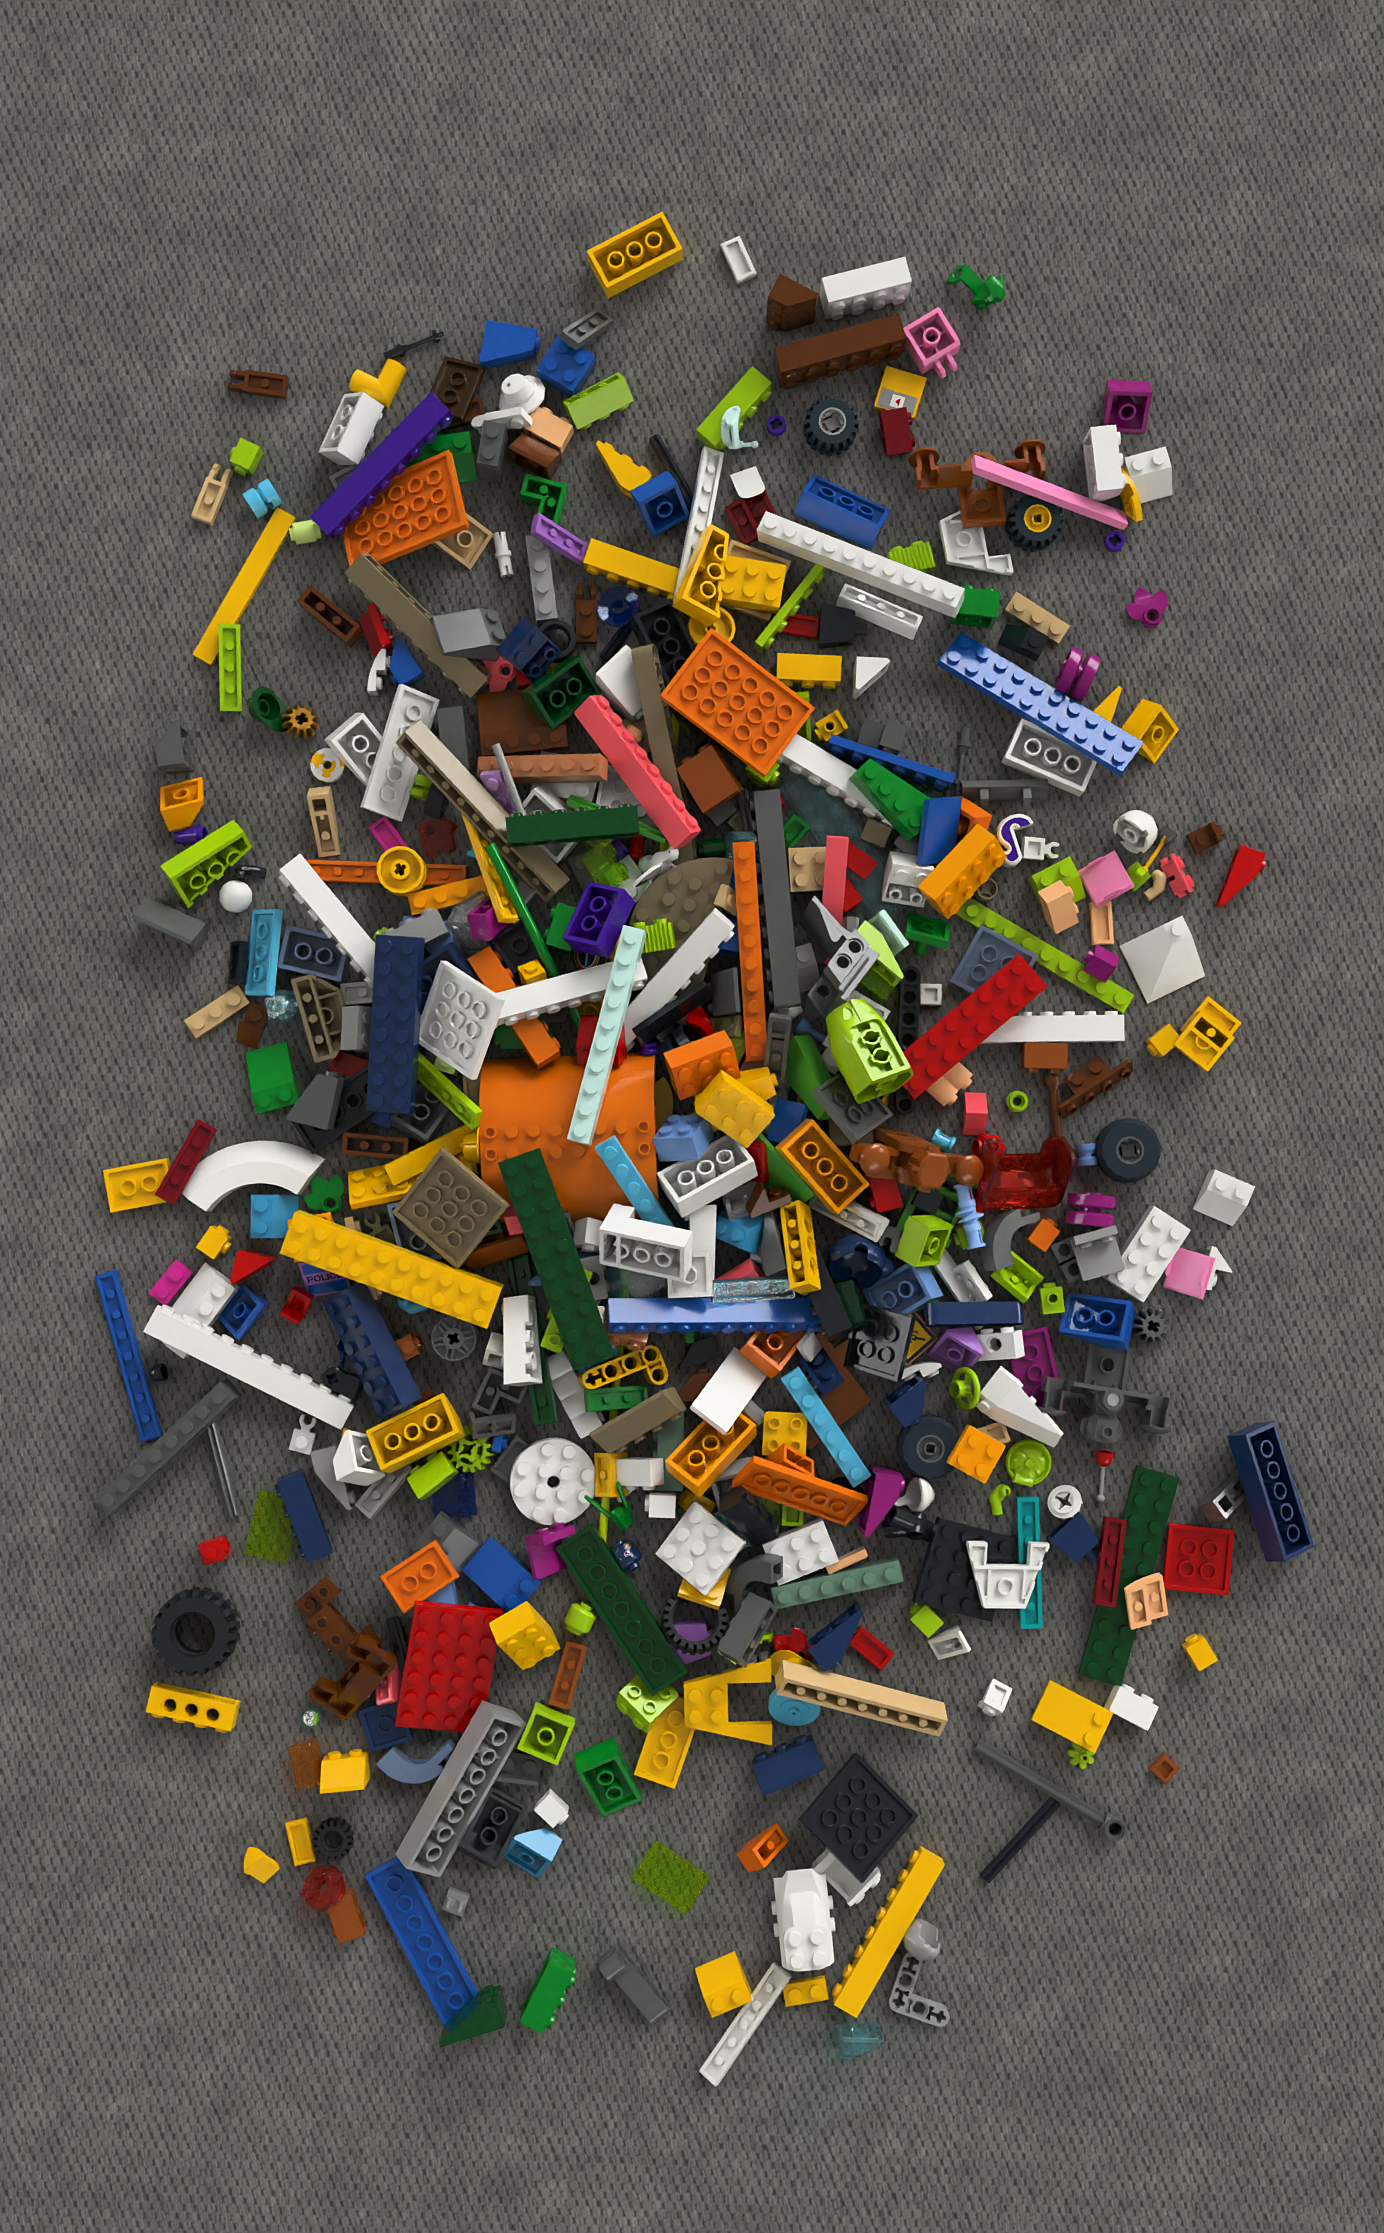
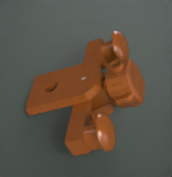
(920, 1164)

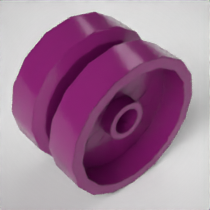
(1074, 673)
(1090, 1209)

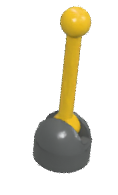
(1166, 836)

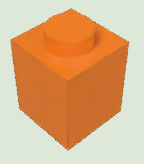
(1043, 1234)

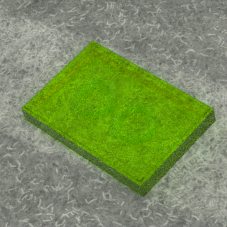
(270, 1529)
(670, 1877)

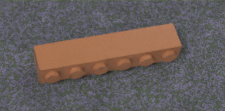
(550, 768)

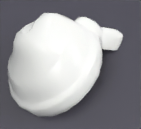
(917, 1496)

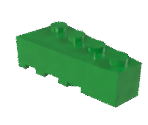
(892, 797)

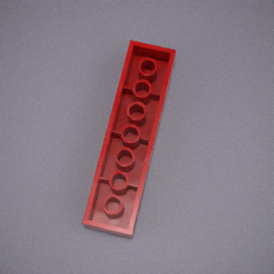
(970, 1023)

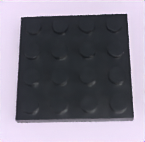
(947, 1573)
(858, 1817)

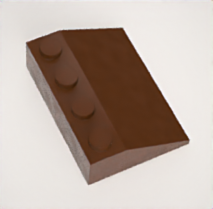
(509, 721)

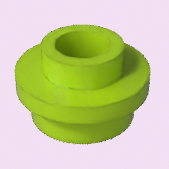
(1022, 1096)

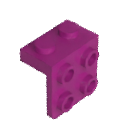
(543, 1552)

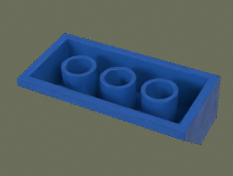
(841, 512)

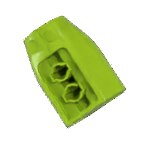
(866, 1051)

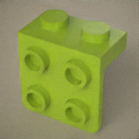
(641, 1706)

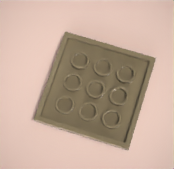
(450, 1208)

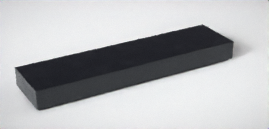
(672, 1012)

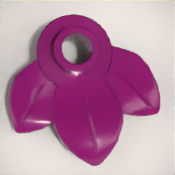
(1147, 604)

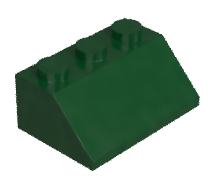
(560, 691)

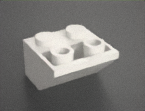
(902, 879)

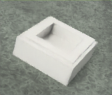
(930, 994)
(809, 1346)

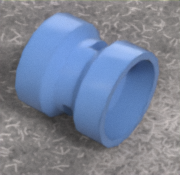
(1086, 1154)

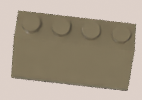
(639, 1420)

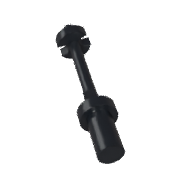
(400, 350)

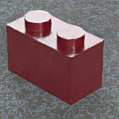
(896, 431)

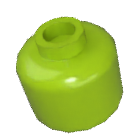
(580, 1618)

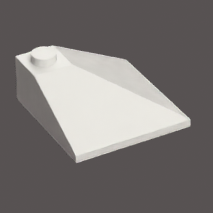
(1163, 959)

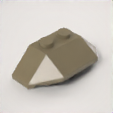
(321, 1014)

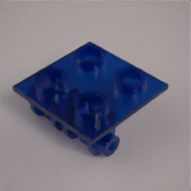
(456, 1497)

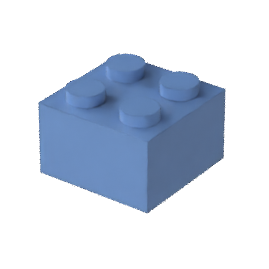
(683, 1138)

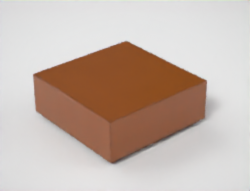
(1164, 1768)

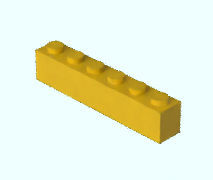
(631, 568)

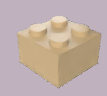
(805, 868)

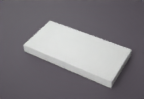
(728, 1391)

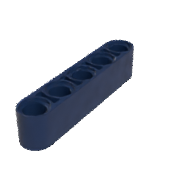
(973, 1314)

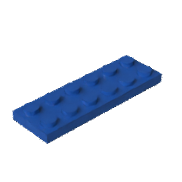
(895, 764)

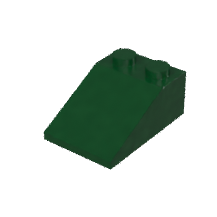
(479, 2016)

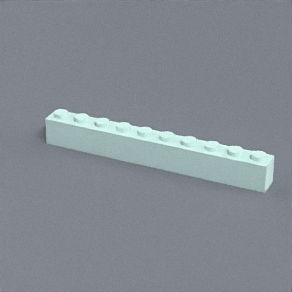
(607, 1035)

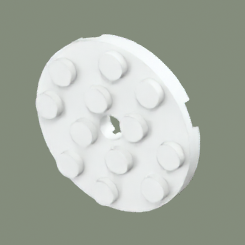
(534, 1468)

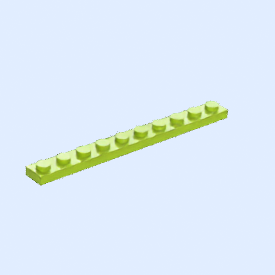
(1048, 956)

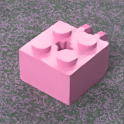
(931, 354)

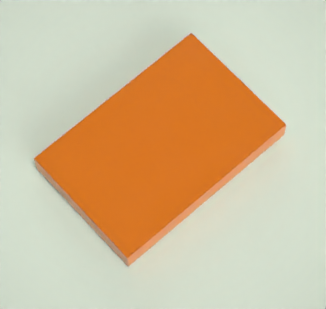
(419, 1576)

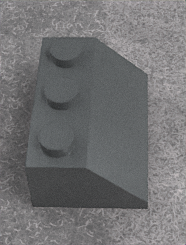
(172, 921)

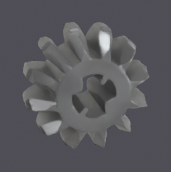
(1159, 1326)

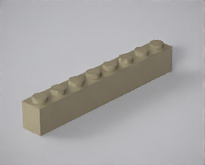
(414, 621)

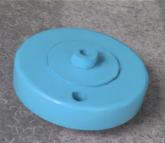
(792, 1711)

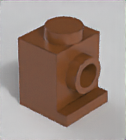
(410, 1345)

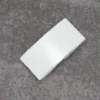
(379, 667)
(925, 1368)

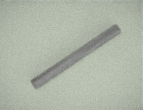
(508, 779)

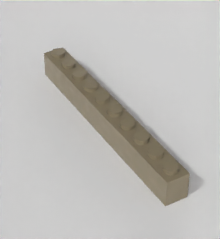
(479, 808)

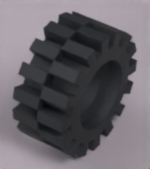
(330, 1851)

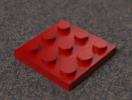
(1198, 1558)

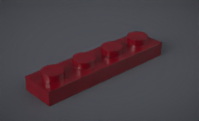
(185, 1162)
(1109, 1561)

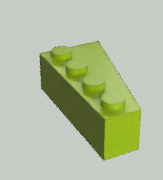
(206, 861)

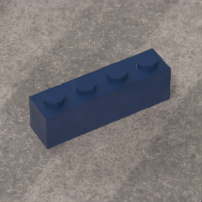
(304, 1515)

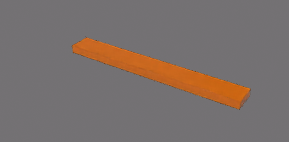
(366, 872)

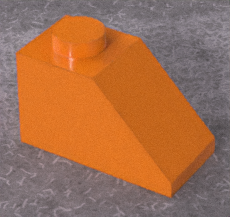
(763, 1848)

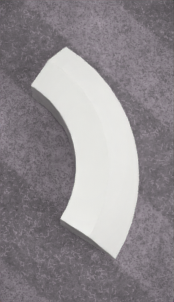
(249, 1165)

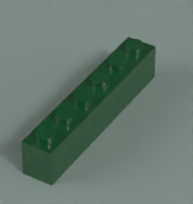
(572, 826)

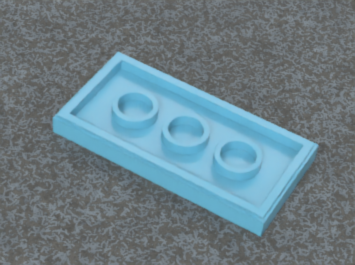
(263, 952)

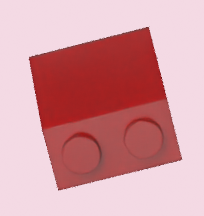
(585, 1038)

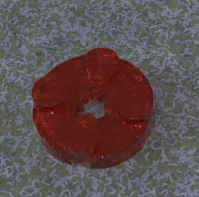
(319, 1876)

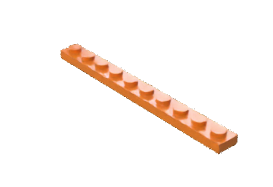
(750, 950)

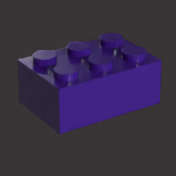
(598, 919)

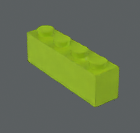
(747, 395)

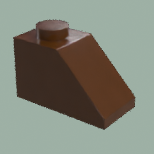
(695, 1384)

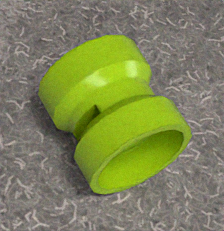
(421, 787)

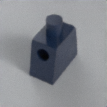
(1075, 1539)

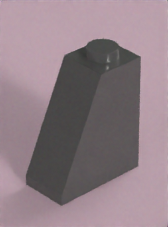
(319, 1102)

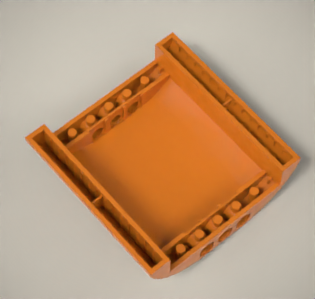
(535, 1110)

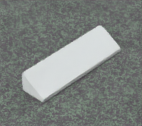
(879, 611)
(855, 1217)

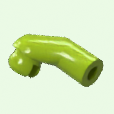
(997, 1496)

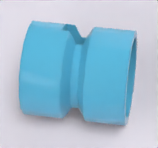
(262, 498)

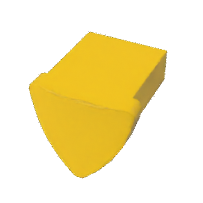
(259, 1864)

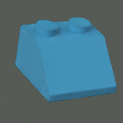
(271, 1214)
(741, 1232)

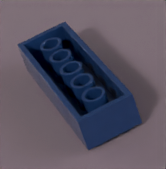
(371, 1349)
(1270, 1491)

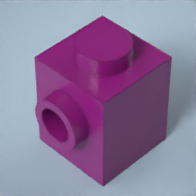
(1100, 963)

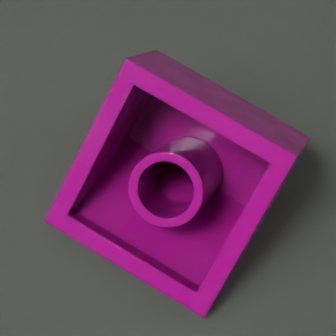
(1127, 405)

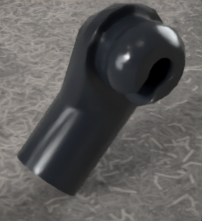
(844, 1482)

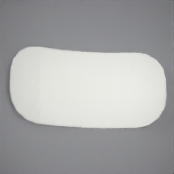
(748, 482)

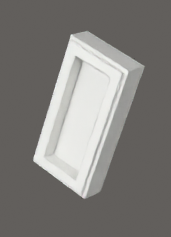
(738, 260)

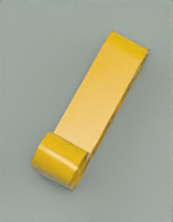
(620, 1369)

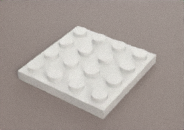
(459, 1019)

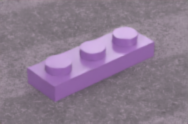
(558, 538)

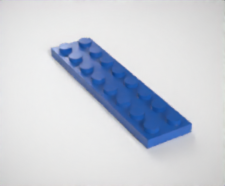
(422, 1937)

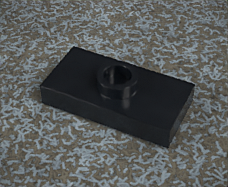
(238, 962)

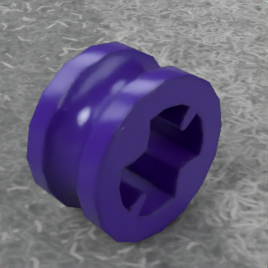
(771, 420)
(1121, 538)
(648, 1048)

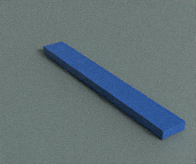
(128, 1355)

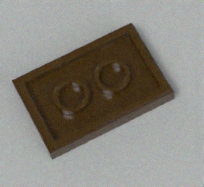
(457, 385)

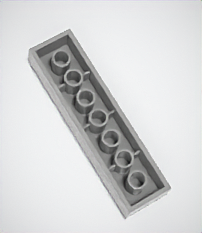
(460, 1789)

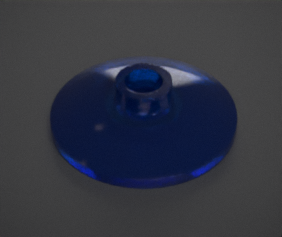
(614, 599)

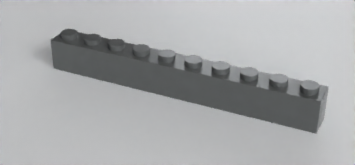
(776, 899)

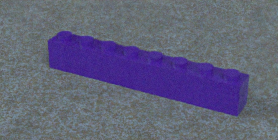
(382, 466)

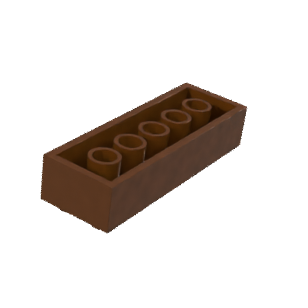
(839, 351)

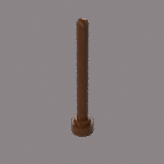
(1052, 1084)

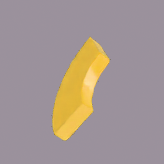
(1131, 499)
(664, 1101)

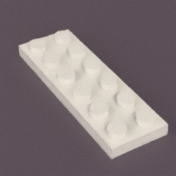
(393, 770)

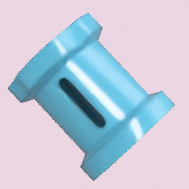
(943, 1141)

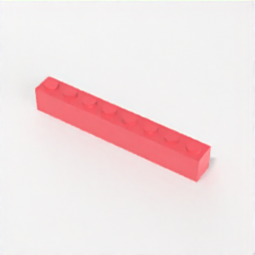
(637, 771)

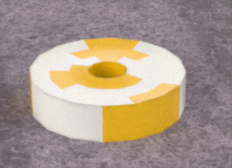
(327, 775)

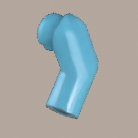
(409, 1306)

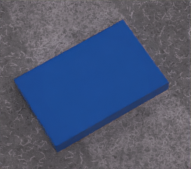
(938, 829)

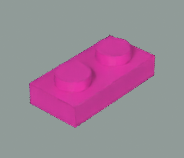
(171, 1282)

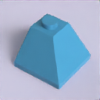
(533, 1850)

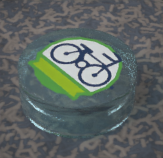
(311, 1717)

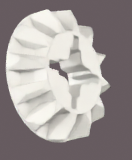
(1064, 1492)

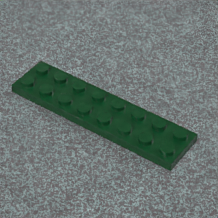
(622, 1609)

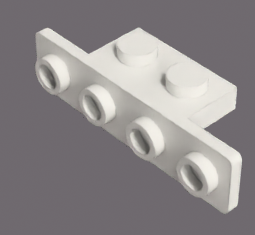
(962, 1281)

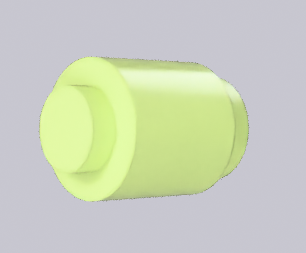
(305, 532)

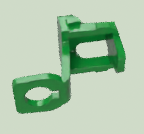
(985, 292)

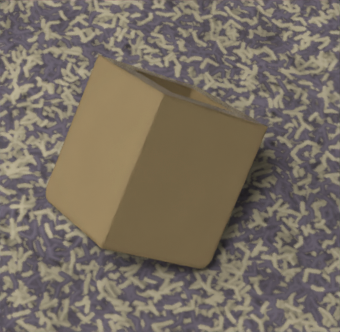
(876, 833)

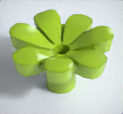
(1080, 1755)

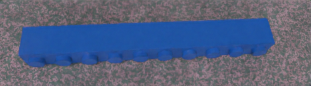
(704, 1316)

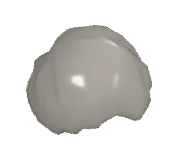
(922, 1940)

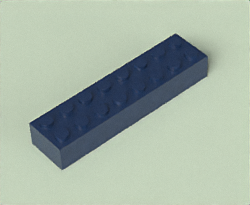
(395, 1024)

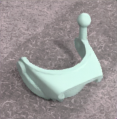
(731, 419)

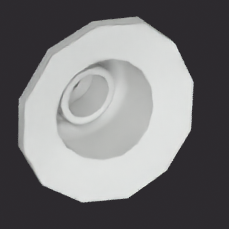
(521, 392)

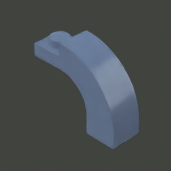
(414, 1771)

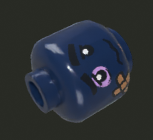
(626, 1555)

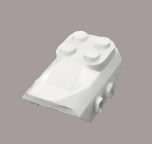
(803, 1920)

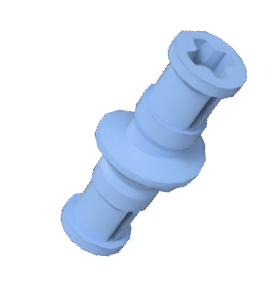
(969, 1216)

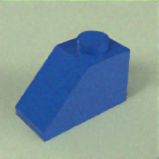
(403, 666)

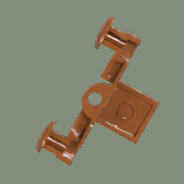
(983, 506)

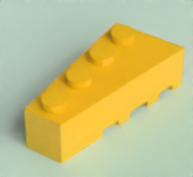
(702, 582)

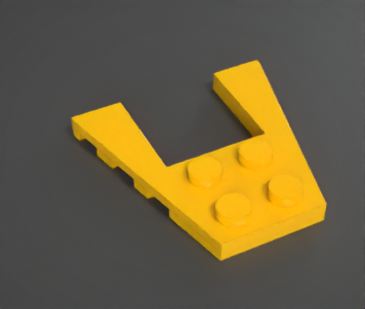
(708, 1703)

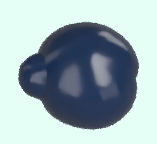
(858, 1259)

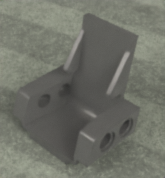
(848, 957)

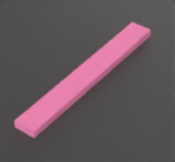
(1048, 492)

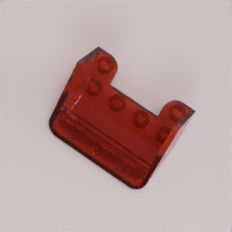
(1025, 1178)

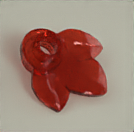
(440, 839)

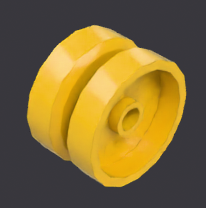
(724, 626)
(393, 862)

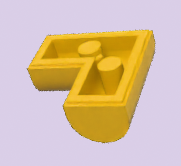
(384, 387)

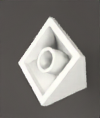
(866, 672)

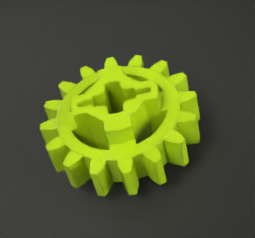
(476, 1455)

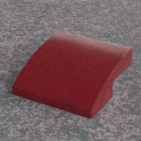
(747, 515)

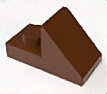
(253, 1025)
(762, 1202)
(835, 1353)

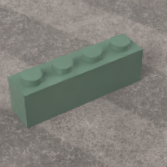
(668, 1440)

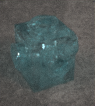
(282, 1006)

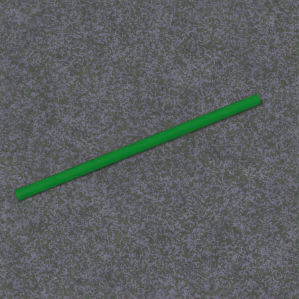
(528, 922)

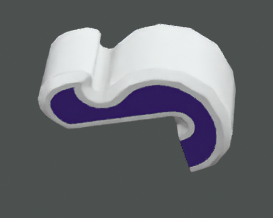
(1007, 838)

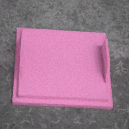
(1105, 879)
(1189, 1273)

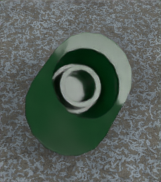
(267, 708)

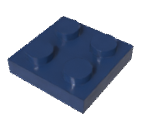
(380, 1727)

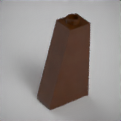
(841, 1403)

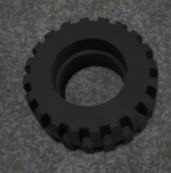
(172, 1647)

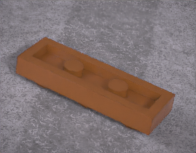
(567, 1674)

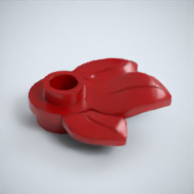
(794, 1643)

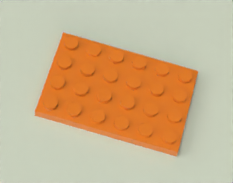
(411, 513)
(737, 702)

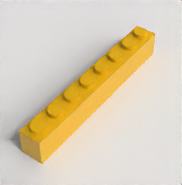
(887, 1931)

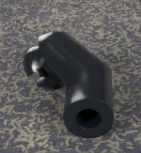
(250, 870)

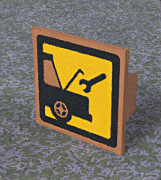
(921, 1339)

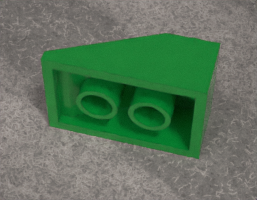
(272, 1078)
(607, 1777)

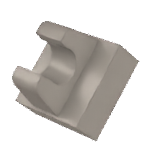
(455, 1901)

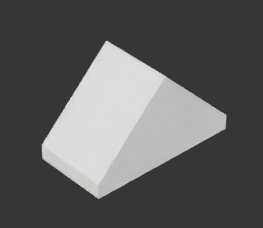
(949, 1643)

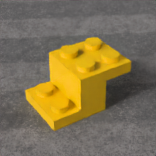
(1207, 1034)

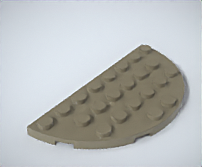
(685, 898)

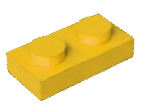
(805, 1991)

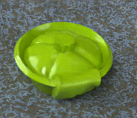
(1028, 1462)

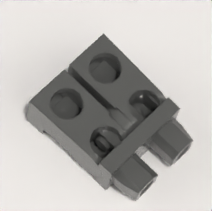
(1062, 1251)

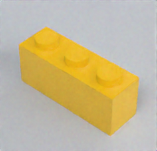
(809, 670)

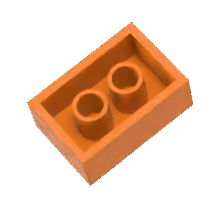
(698, 1062)

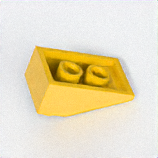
(1072, 1716)

